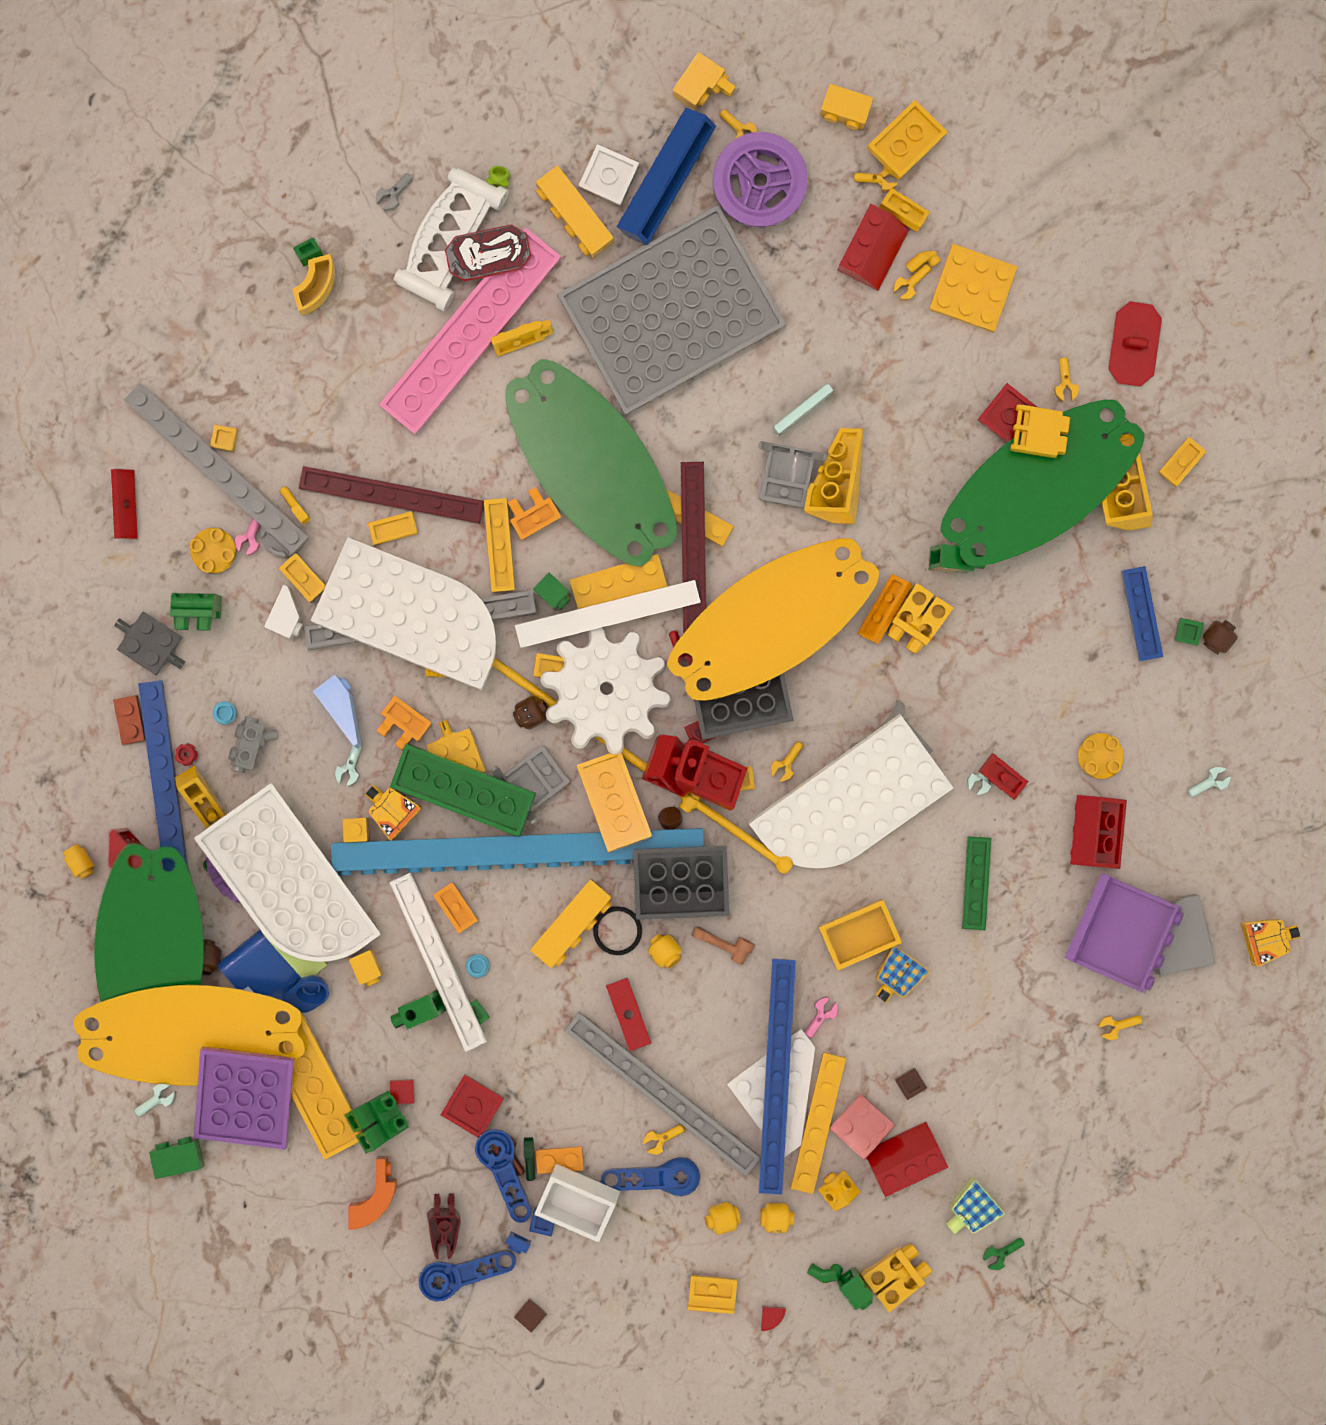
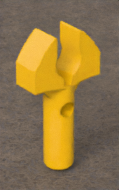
(736, 125)
(876, 178)
(911, 282)
(1065, 381)
(294, 505)
(787, 762)
(1118, 1025)
(667, 1135)

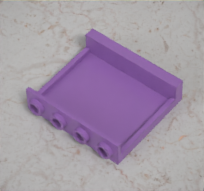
(1124, 933)

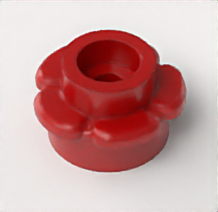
(192, 754)

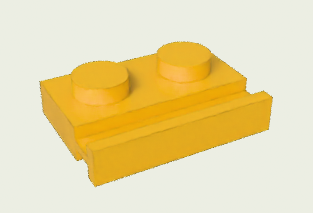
(712, 1294)

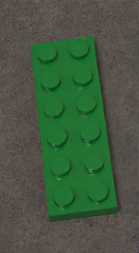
(463, 789)

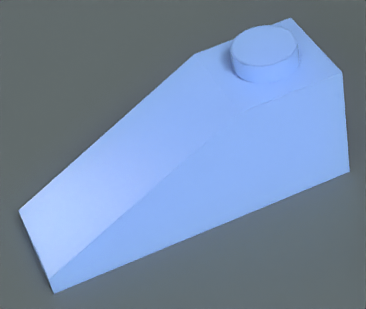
(340, 704)

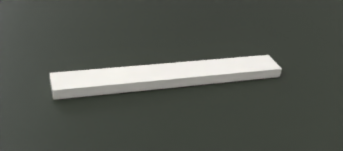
(607, 613)
(438, 962)

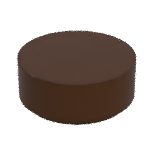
(670, 818)

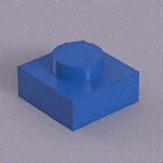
(517, 1243)

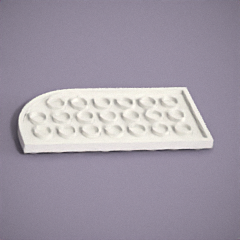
(408, 613)
(853, 800)
(286, 880)

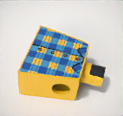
(898, 974)

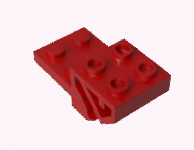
(694, 771)

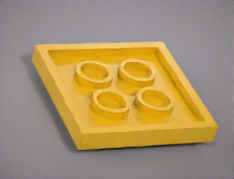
(973, 288)

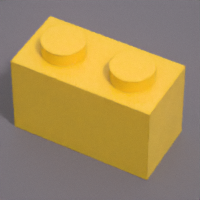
(846, 107)

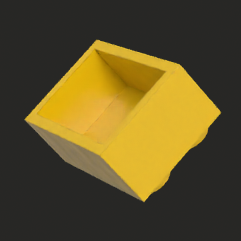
(859, 934)

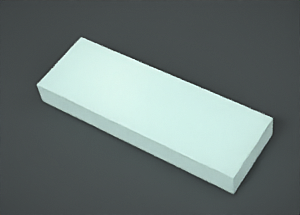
(803, 409)

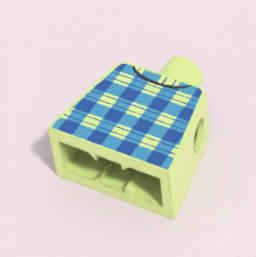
(973, 1208)

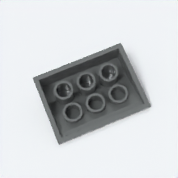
(745, 710)
(681, 882)

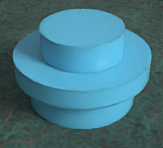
(224, 713)
(477, 965)

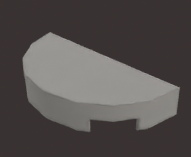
(273, 545)

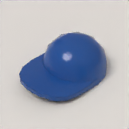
(307, 993)

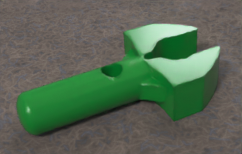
(1002, 1253)

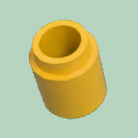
(79, 861)

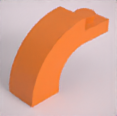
(366, 1212)

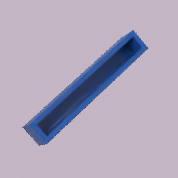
(666, 176)

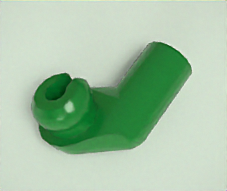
(825, 1276)

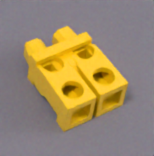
(917, 625)
(894, 1276)

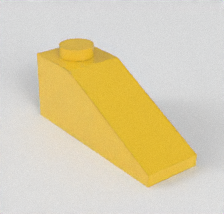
(199, 796)

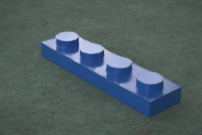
(1142, 613)

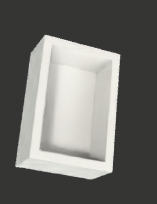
(577, 1203)

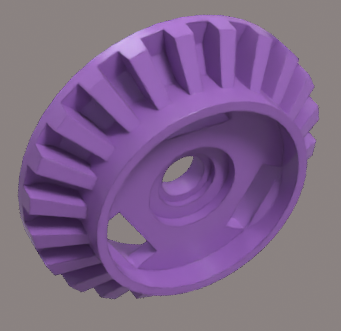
(740, 160)

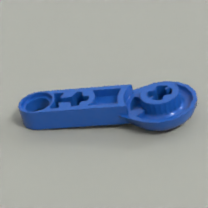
(503, 1169)
(659, 1177)
(459, 1275)

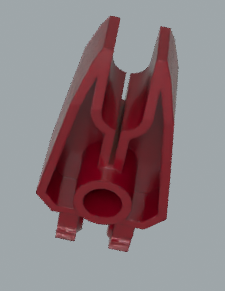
(443, 1225)

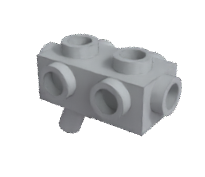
(249, 738)

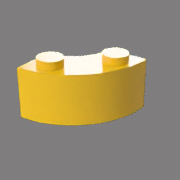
(316, 285)

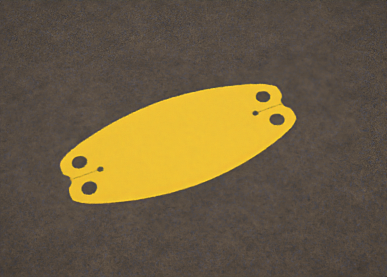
(773, 619)
(163, 1029)

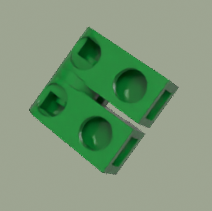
(195, 605)
(387, 1118)

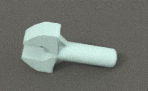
(350, 765)
(973, 778)
(1210, 782)
(155, 1100)

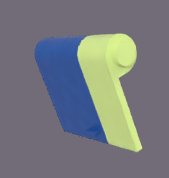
(265, 967)

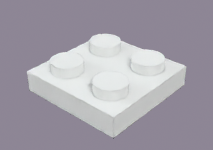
(608, 175)

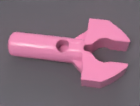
(250, 535)
(820, 1017)

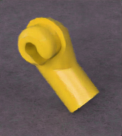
(921, 258)

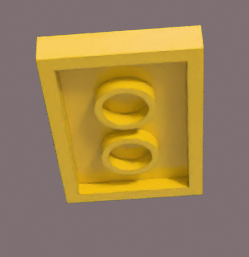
(906, 140)

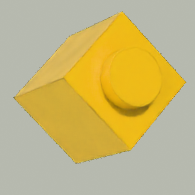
(356, 829)
(366, 968)

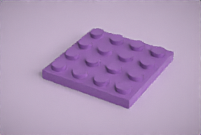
(244, 1098)

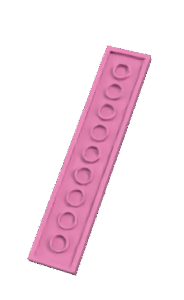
(466, 338)

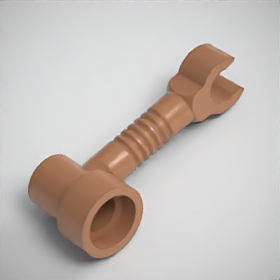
(739, 950)

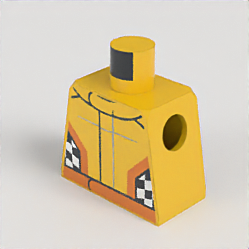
(391, 810)
(1267, 939)

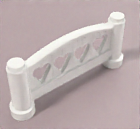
(480, 197)

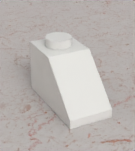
(285, 615)

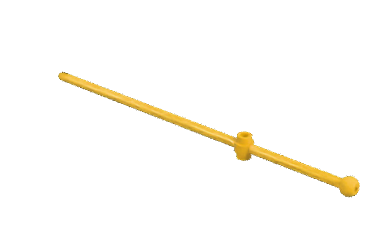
(688, 802)

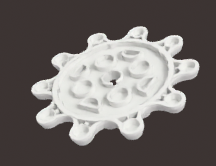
(588, 707)

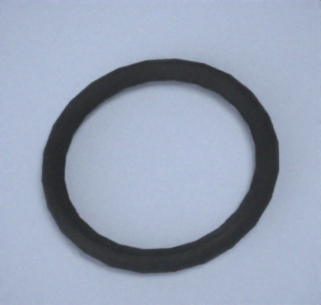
(620, 952)

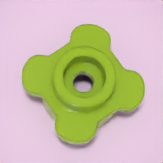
(498, 176)

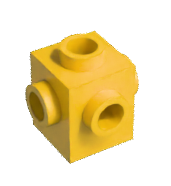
(838, 1190)

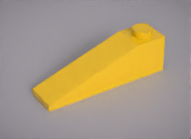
(837, 485)
(1129, 502)

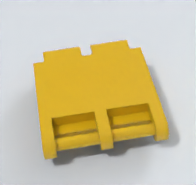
(1040, 431)

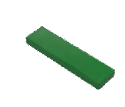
(976, 883)

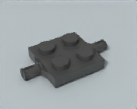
(149, 643)

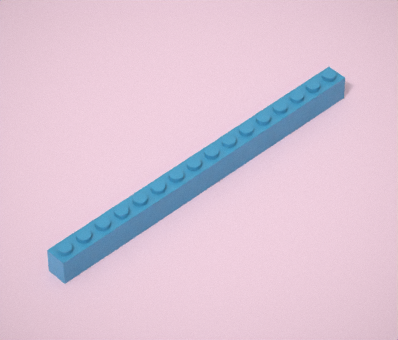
(496, 851)

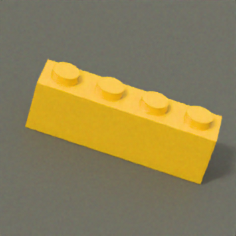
(574, 212)
(571, 923)

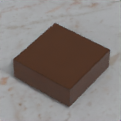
(910, 1083)
(530, 1315)

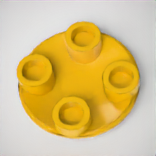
(213, 550)
(1101, 756)

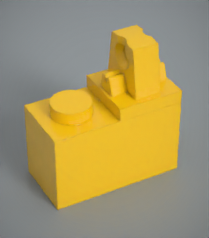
(699, 79)

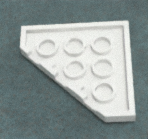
(750, 1088)

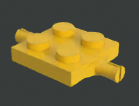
(458, 747)

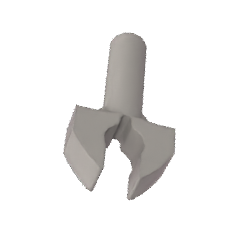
(393, 192)

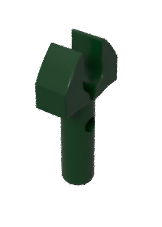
(529, 1158)

